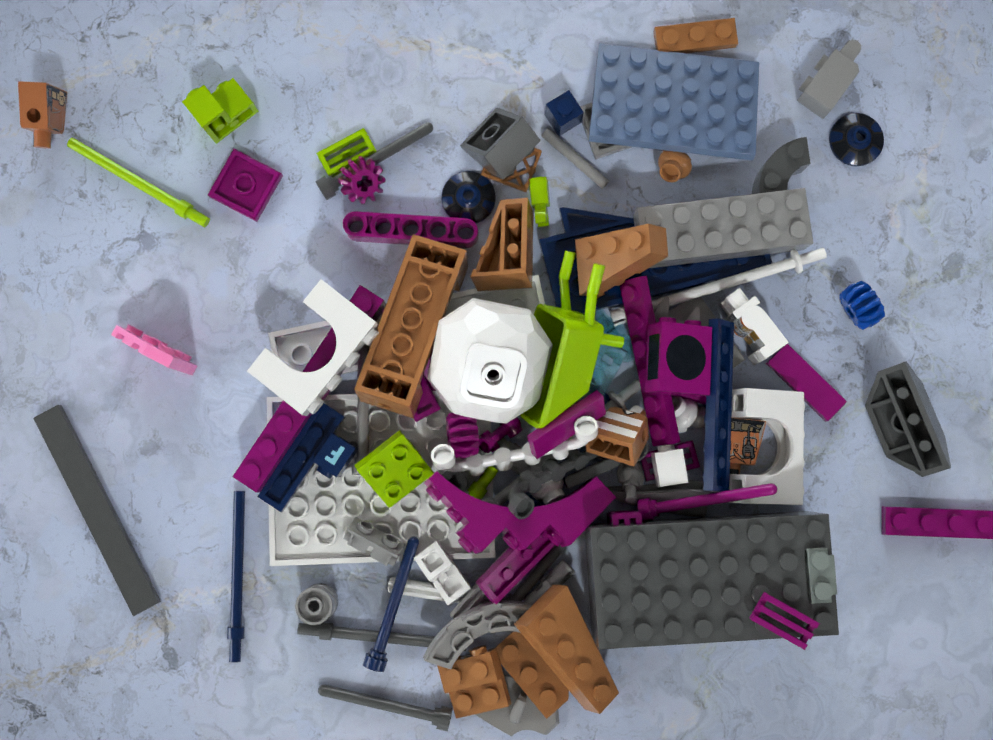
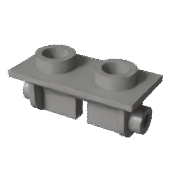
(363, 534)

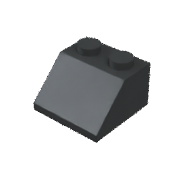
(501, 142)

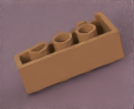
(565, 644)

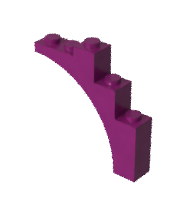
(485, 521)

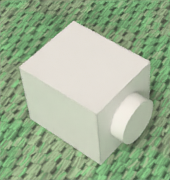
(669, 466)

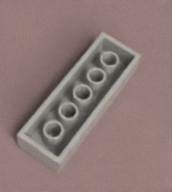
(731, 226)

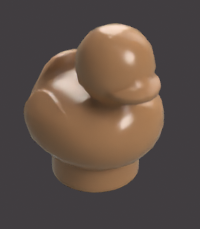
(674, 165)

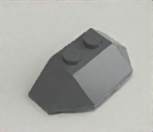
(907, 421)

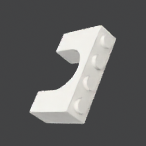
(305, 389)
(785, 417)

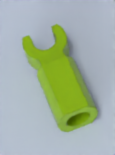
(540, 200)

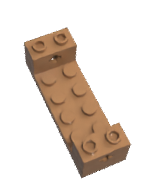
(410, 324)

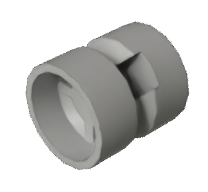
(316, 604)

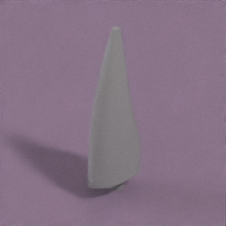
(666, 493)

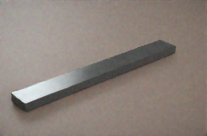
(97, 510)

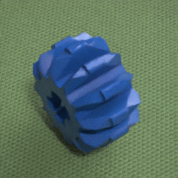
(862, 305)

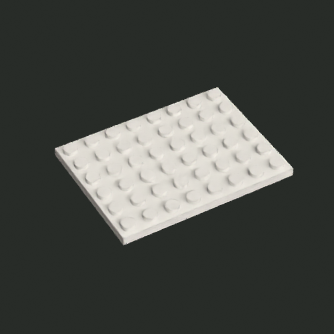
(323, 508)

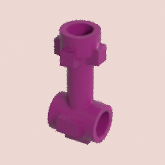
(488, 440)

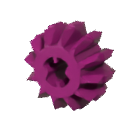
(368, 186)
(462, 435)

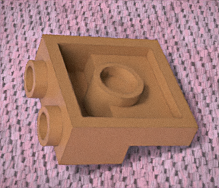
(476, 683)

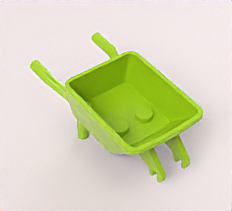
(575, 347)

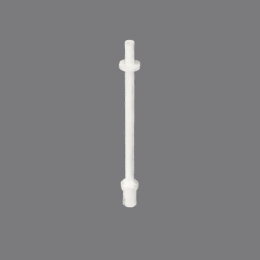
(795, 261)

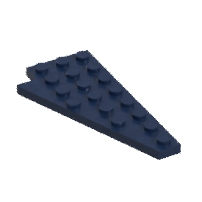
(661, 280)

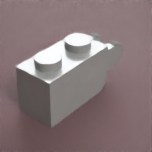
(832, 79)

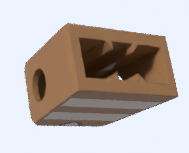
(621, 435)

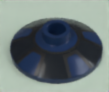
(848, 147)
(476, 208)

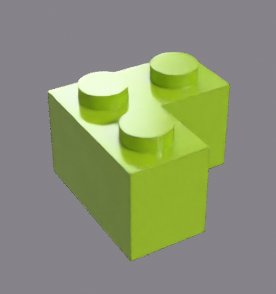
(222, 110)

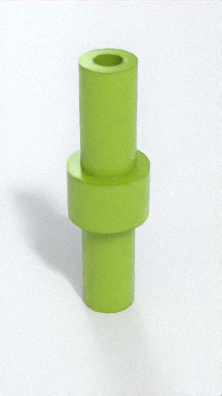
(478, 488)

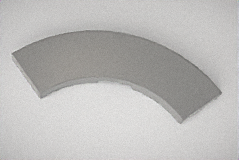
(470, 625)

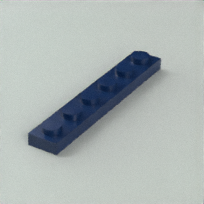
(719, 408)

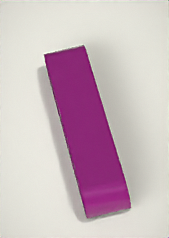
(401, 221)

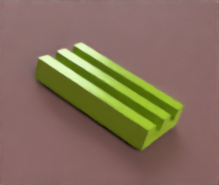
(349, 152)

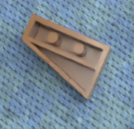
(508, 252)
(621, 252)

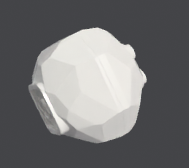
(489, 360)

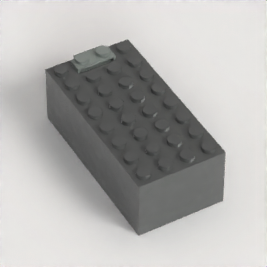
(706, 576)

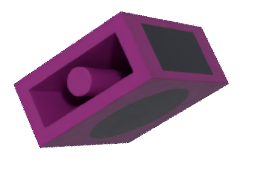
(678, 358)

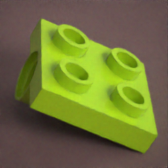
(394, 469)

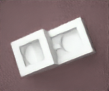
(443, 573)

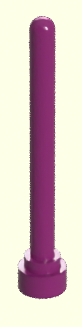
(652, 508)

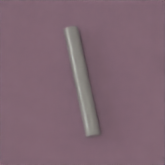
(575, 158)

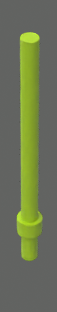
(181, 207)

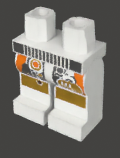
(753, 325)

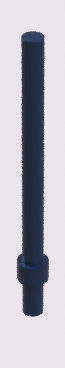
(236, 630)

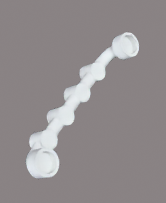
(444, 457)

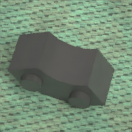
(784, 162)

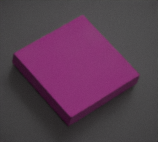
(245, 185)

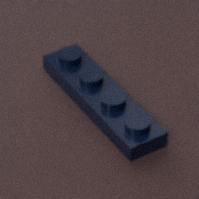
(300, 457)

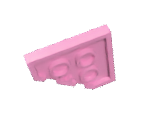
(155, 349)

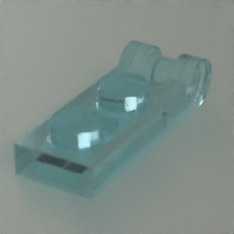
(604, 372)

